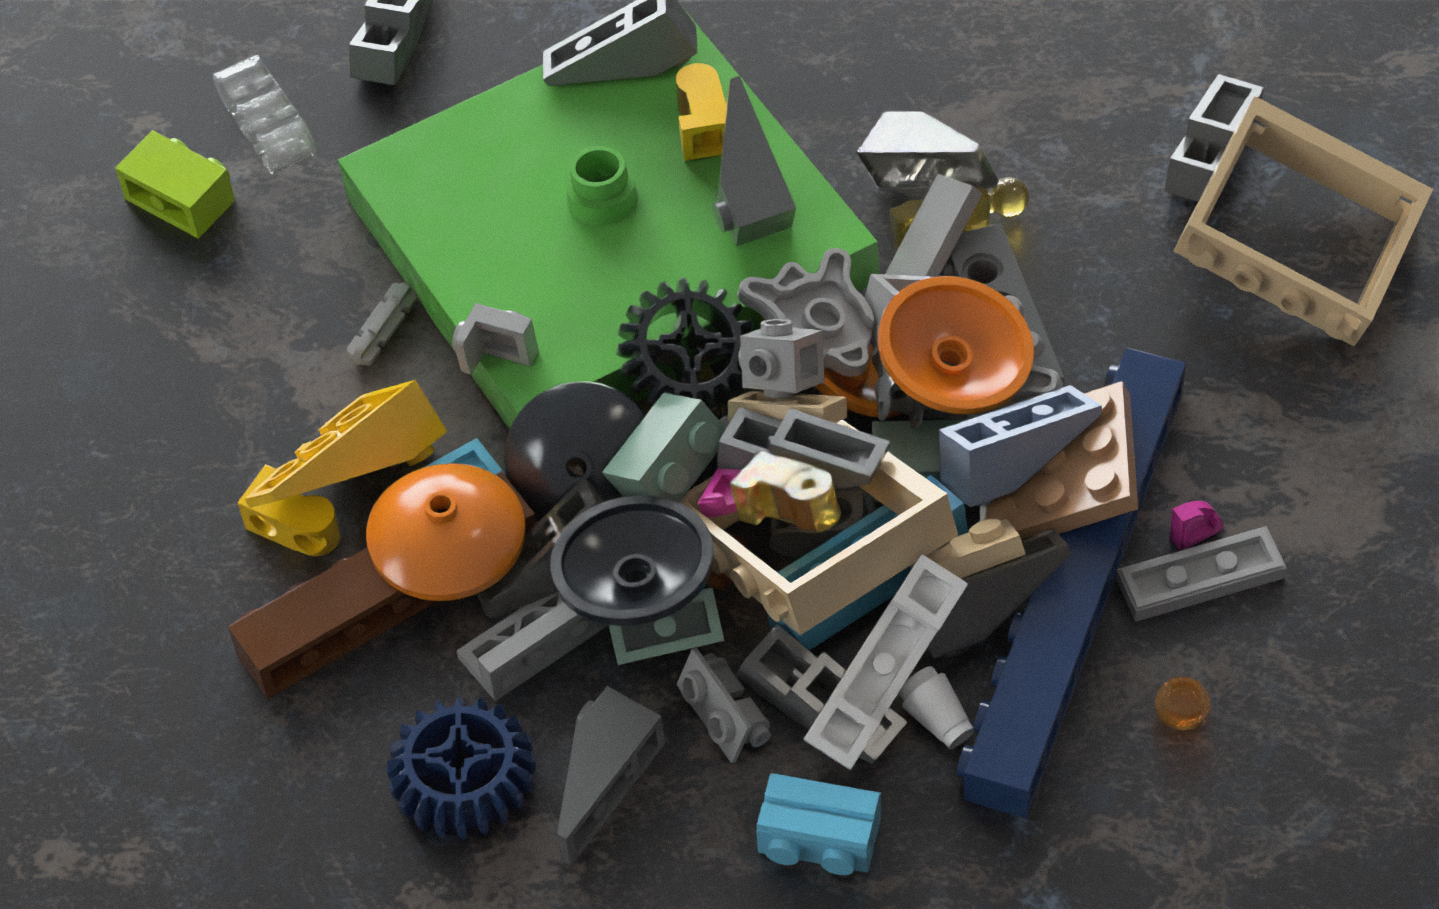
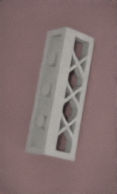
(529, 649)

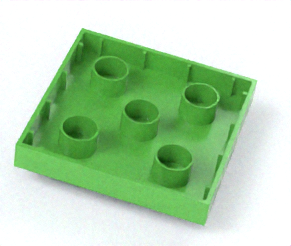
(574, 210)

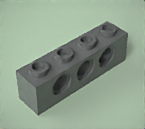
(989, 259)

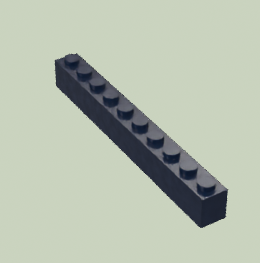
(1063, 615)

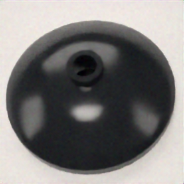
(562, 424)
(632, 560)

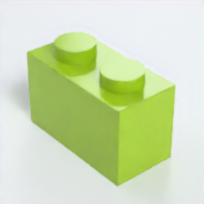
(175, 183)

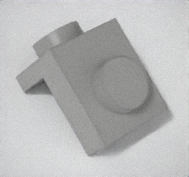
(496, 334)

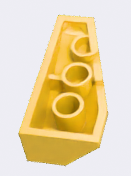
(362, 438)

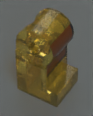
(785, 492)

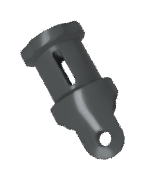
(892, 398)

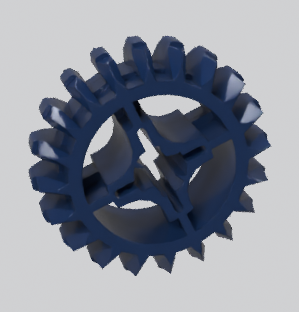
(488, 781)

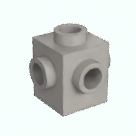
(781, 358)

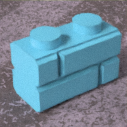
(818, 824)

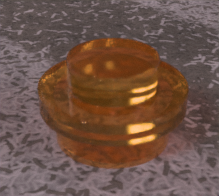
(1182, 703)

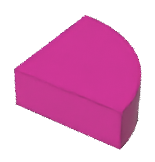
(718, 496)
(1193, 523)

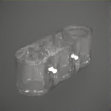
(264, 114)

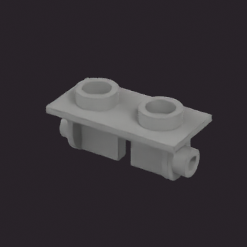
(710, 690)

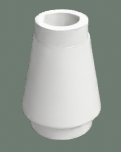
(936, 706)

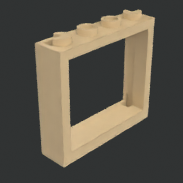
(1339, 169)
(921, 527)

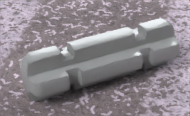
(381, 324)

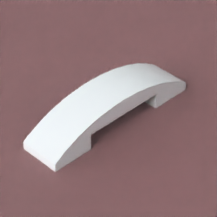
(885, 661)

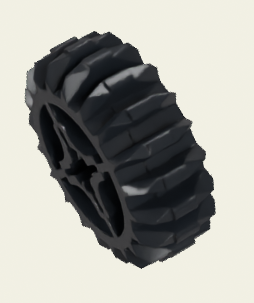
(664, 350)

